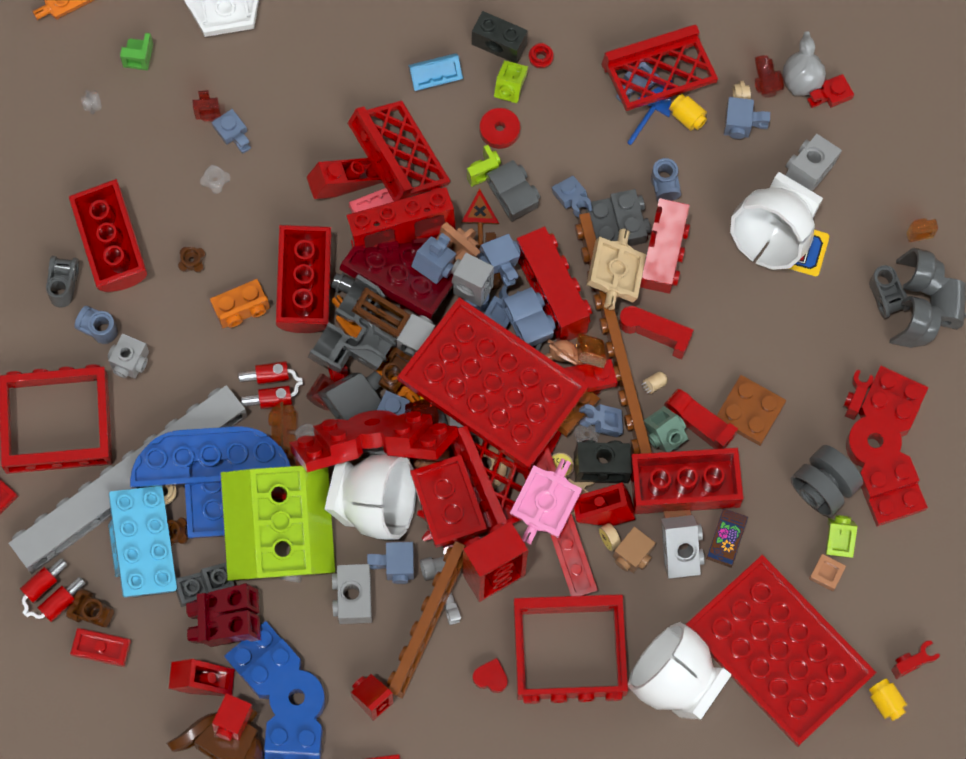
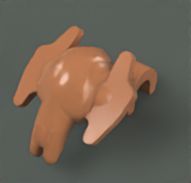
(563, 351)

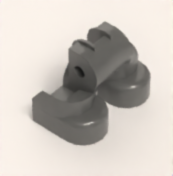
(946, 302)
(371, 343)

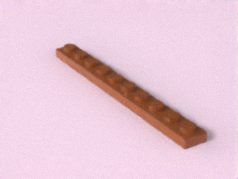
(615, 347)

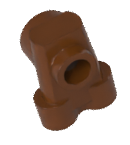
(397, 362)
(86, 609)

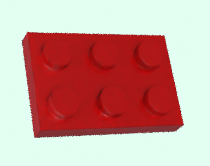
(448, 501)

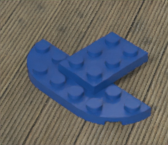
(197, 460)

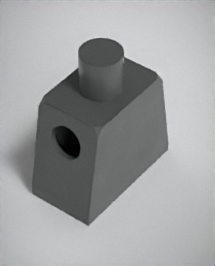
(352, 395)

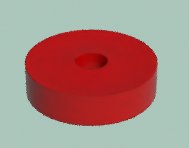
(499, 117)

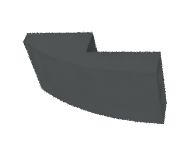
(205, 581)

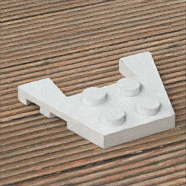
(223, 16)

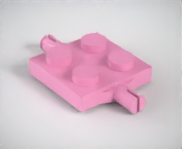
(546, 501)

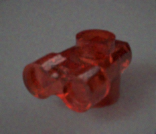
(768, 80)

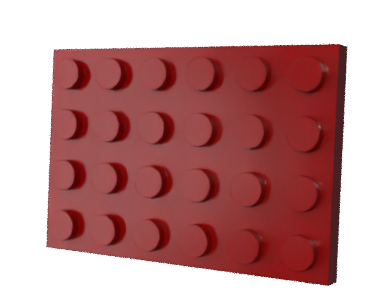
(493, 383)
(780, 650)

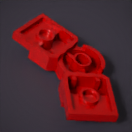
(399, 435)
(887, 473)

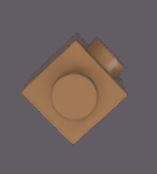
(634, 551)

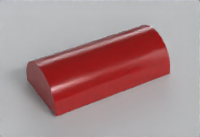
(108, 237)
(303, 278)

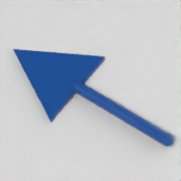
(661, 106)

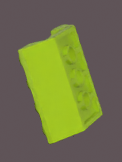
(258, 523)

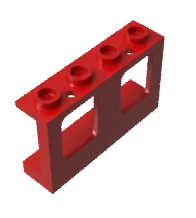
(402, 219)

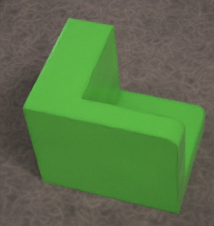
(137, 53)

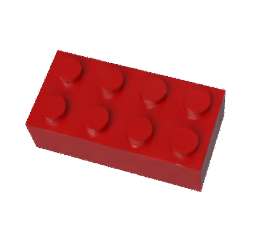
(549, 276)
(686, 480)
(494, 560)

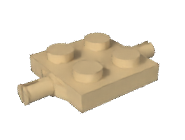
(616, 269)

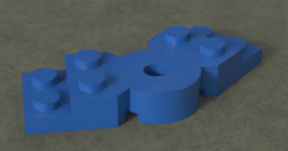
(276, 675)

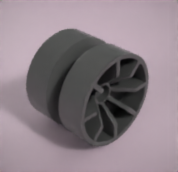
(827, 480)

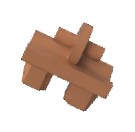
(460, 241)

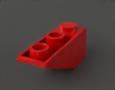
(341, 177)

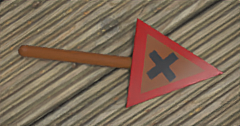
(480, 213)

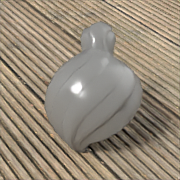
(804, 69)

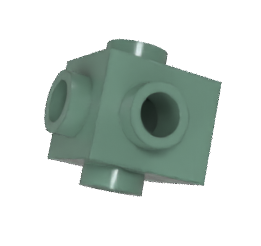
(665, 430)

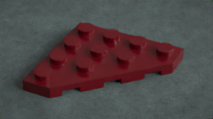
(391, 271)

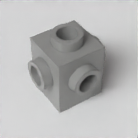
(128, 357)

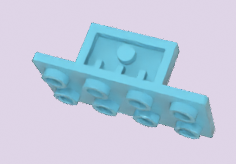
(141, 542)

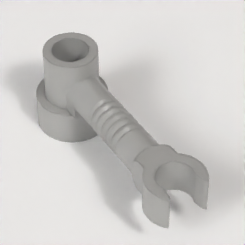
(429, 569)

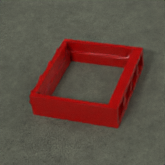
(56, 459)
(571, 604)

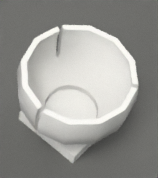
(776, 216)
(373, 496)
(678, 673)

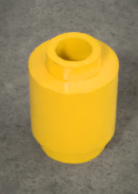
(688, 112)
(888, 700)

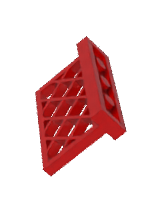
(656, 48)
(383, 155)
(481, 483)

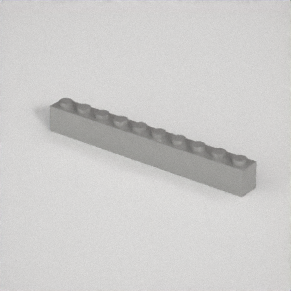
(91, 505)

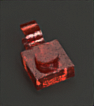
(206, 107)

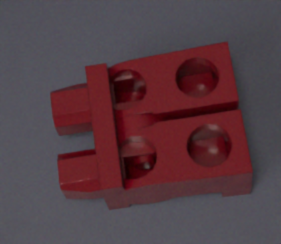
(225, 616)

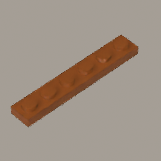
(422, 630)

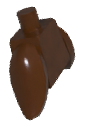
(206, 741)

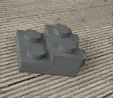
(618, 213)

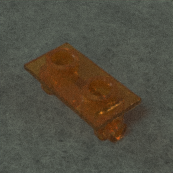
(282, 419)

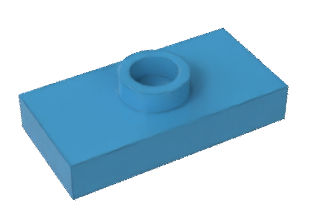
(435, 72)

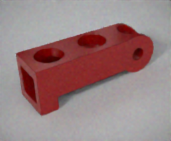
(656, 328)
(701, 420)

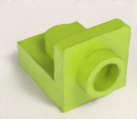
(510, 81)
(478, 170)
(841, 536)

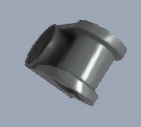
(62, 275)
(888, 295)

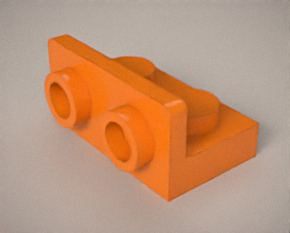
(240, 304)

